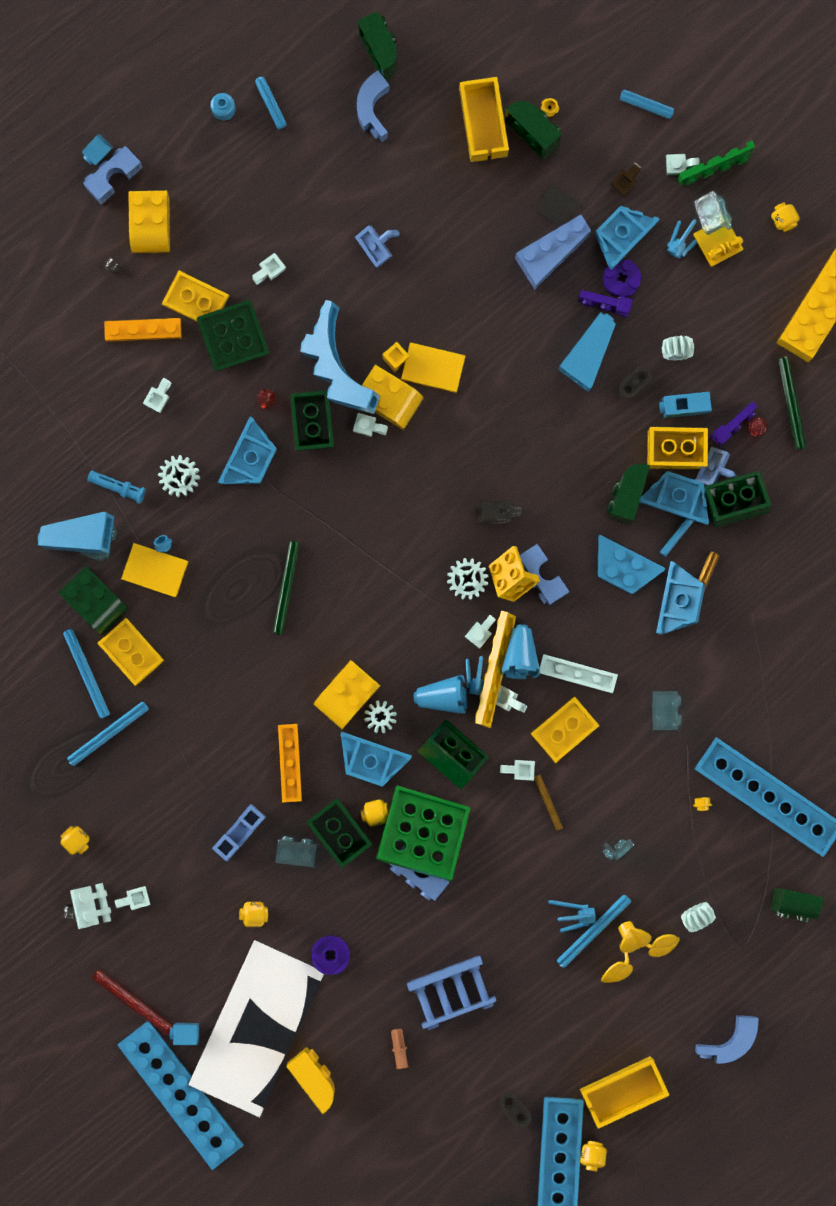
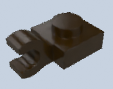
(625, 180)

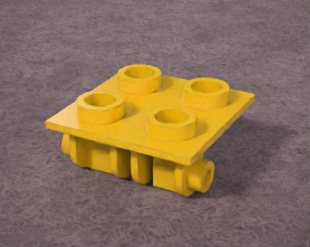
(719, 244)

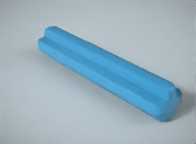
(270, 102)
(647, 104)

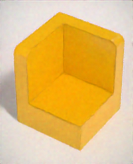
(395, 356)

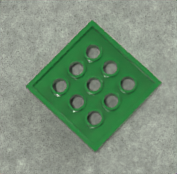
(407, 858)

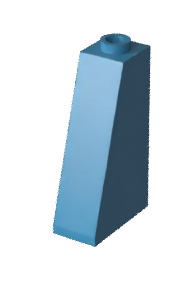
(586, 356)
(80, 534)

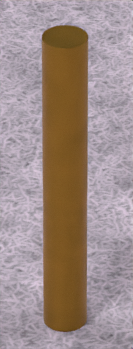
(548, 802)

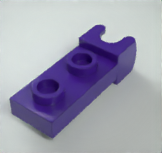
(620, 306)
(722, 434)

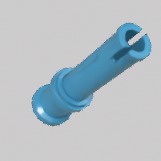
(125, 489)

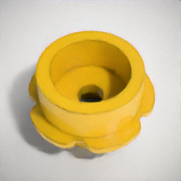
(554, 107)
(702, 803)

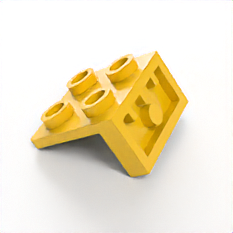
(510, 577)

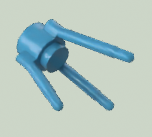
(677, 247)
(476, 685)
(585, 915)

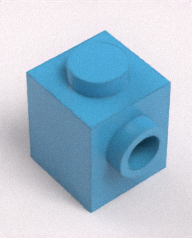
(96, 150)
(185, 1034)

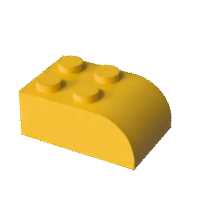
(149, 221)
(396, 400)
(677, 448)
(346, 694)
(313, 1078)

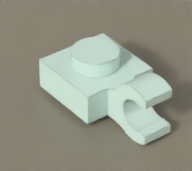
(677, 163)
(270, 267)
(157, 398)
(367, 425)
(480, 633)
(507, 699)
(522, 770)
(136, 898)

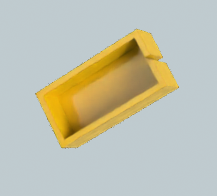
(483, 119)
(624, 1092)

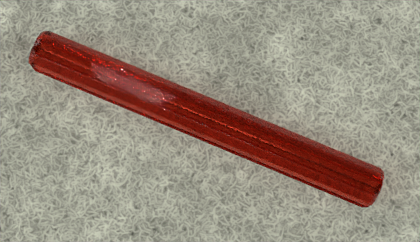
(132, 1002)

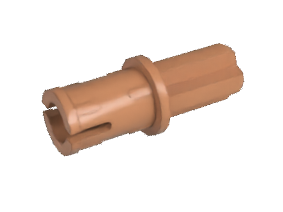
(399, 1048)

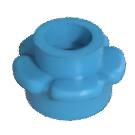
(162, 543)

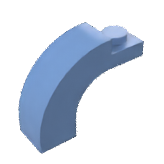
(368, 95)
(737, 1046)

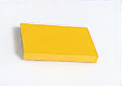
(193, 297)
(433, 367)
(154, 570)
(130, 652)
(565, 729)

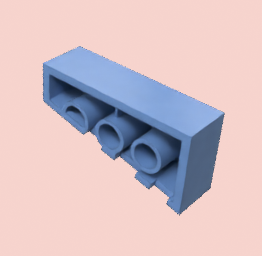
(550, 251)

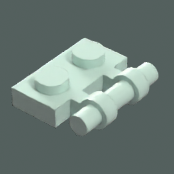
(85, 907)

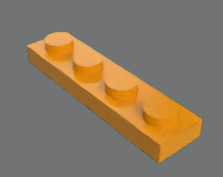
(143, 329)
(290, 763)

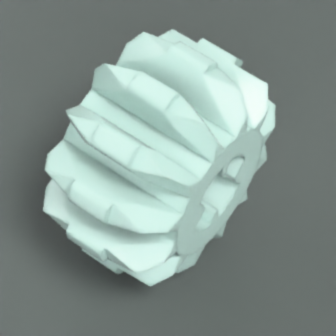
(678, 348)
(383, 722)
(698, 917)

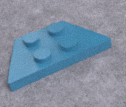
(622, 232)
(250, 457)
(678, 496)
(624, 567)
(680, 601)
(370, 760)

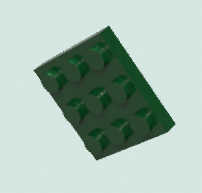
(232, 335)

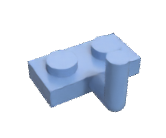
(374, 245)
(716, 463)

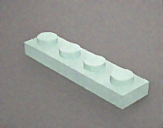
(578, 673)

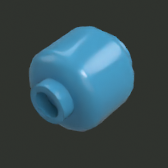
(223, 106)

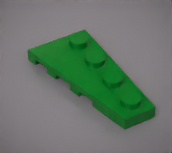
(717, 163)

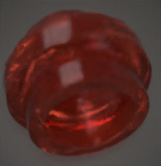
(266, 398)
(757, 426)

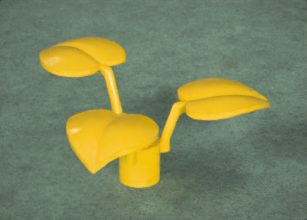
(633, 940)

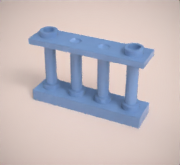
(454, 973)

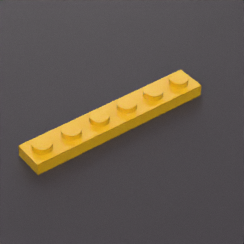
(493, 677)

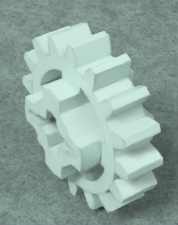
(186, 473)
(460, 573)

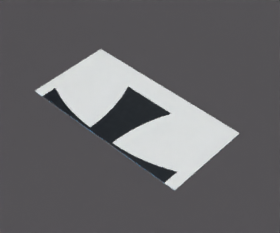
(256, 1028)

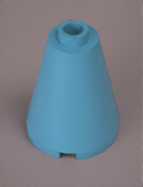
(521, 655)
(443, 695)

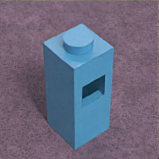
(685, 405)

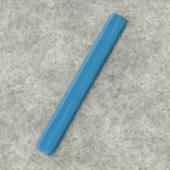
(86, 673)
(108, 733)
(593, 931)

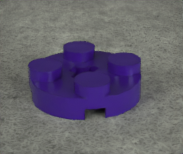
(632, 282)
(341, 953)

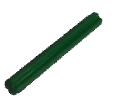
(792, 403)
(286, 587)

